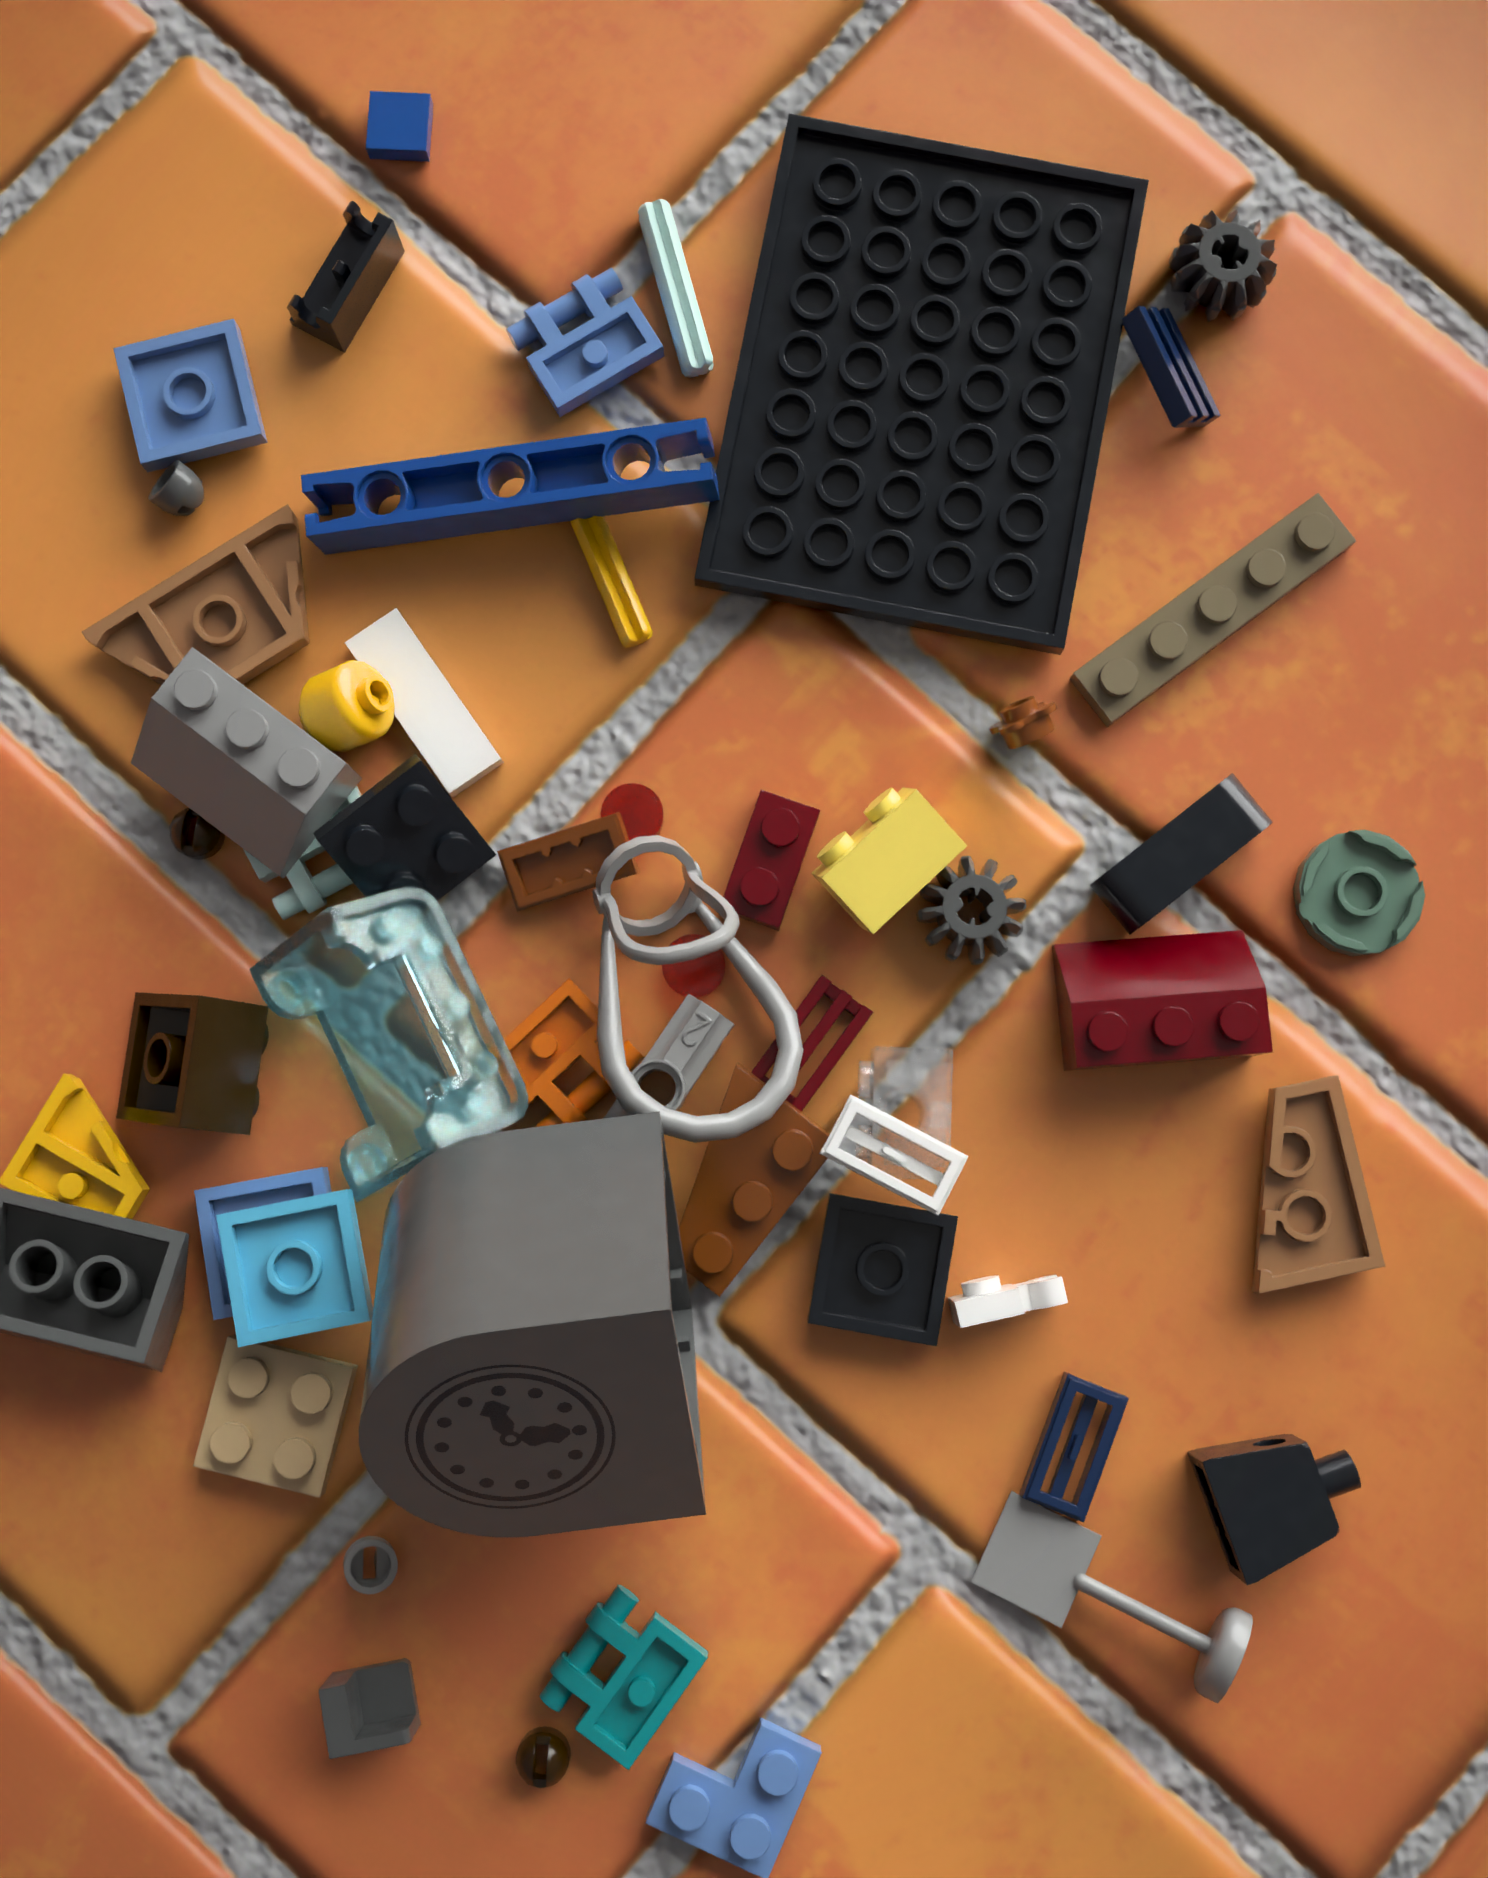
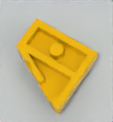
(76, 1156)

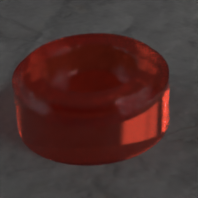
(638, 807)
(696, 976)

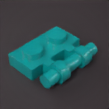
(640, 1688)

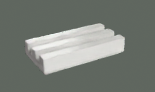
(943, 1181)

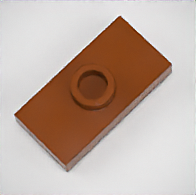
(563, 861)

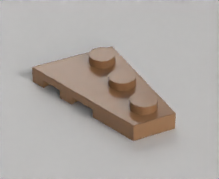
(1312, 1191)

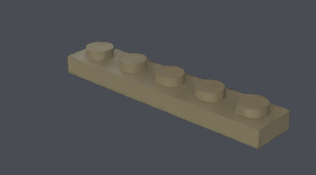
(1212, 610)

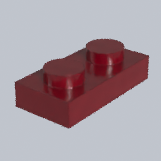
(770, 859)

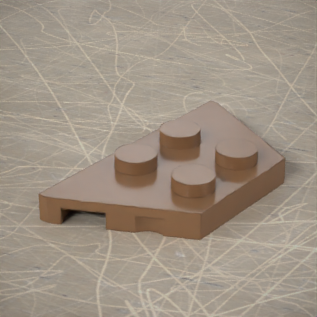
(232, 605)

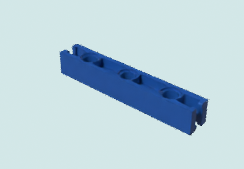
(461, 490)

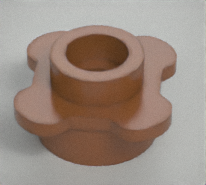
(1024, 722)

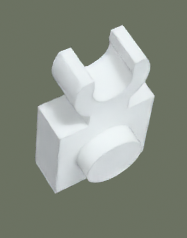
(989, 1301)

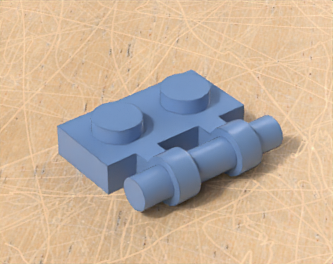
(593, 355)

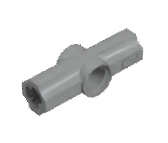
(683, 1049)

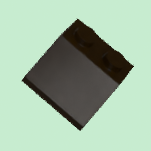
(193, 1062)

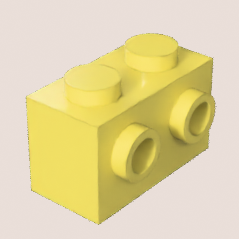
(887, 857)

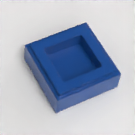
(399, 126)

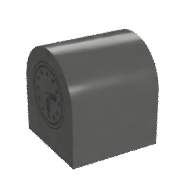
(535, 1336)

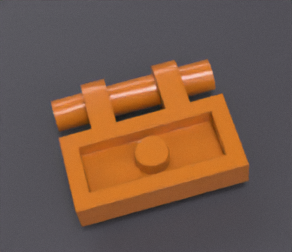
(551, 1043)

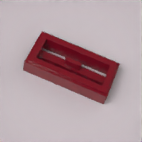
(841, 1002)

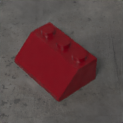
(1160, 1000)

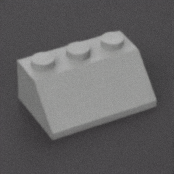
(240, 763)

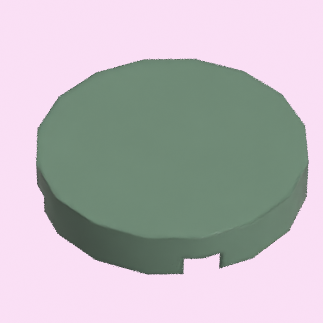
(1358, 893)

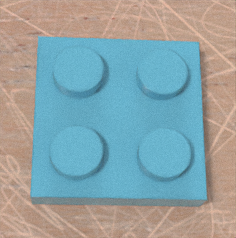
(295, 1267)

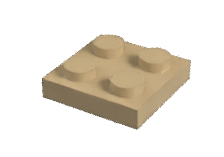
(276, 1416)

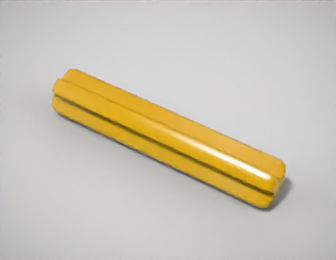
(612, 580)

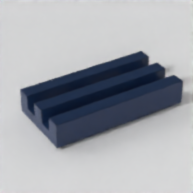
(1170, 367)
(1049, 1438)

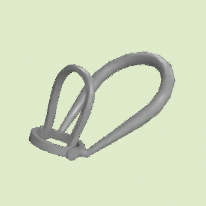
(722, 937)

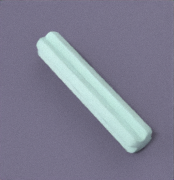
(675, 288)

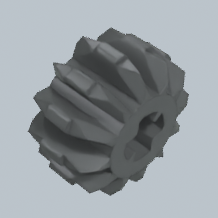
(1244, 261)
(992, 917)

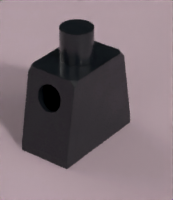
(1271, 1499)

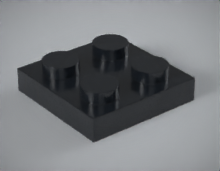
(405, 836)
(882, 1269)

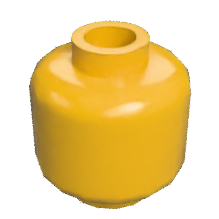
(346, 706)

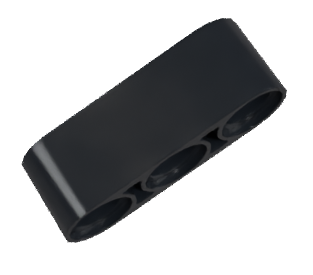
(1181, 854)

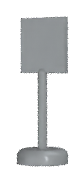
(1042, 1563)

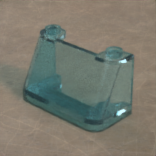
(402, 1028)

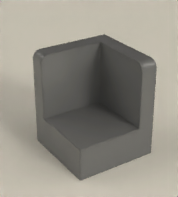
(369, 1708)

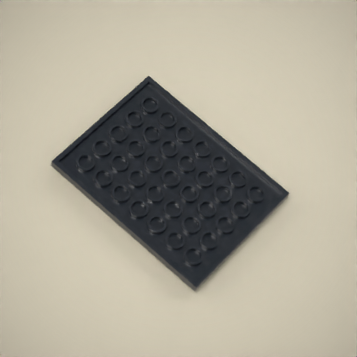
(923, 384)

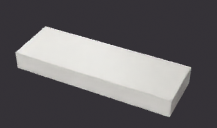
(426, 703)

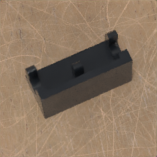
(349, 279)

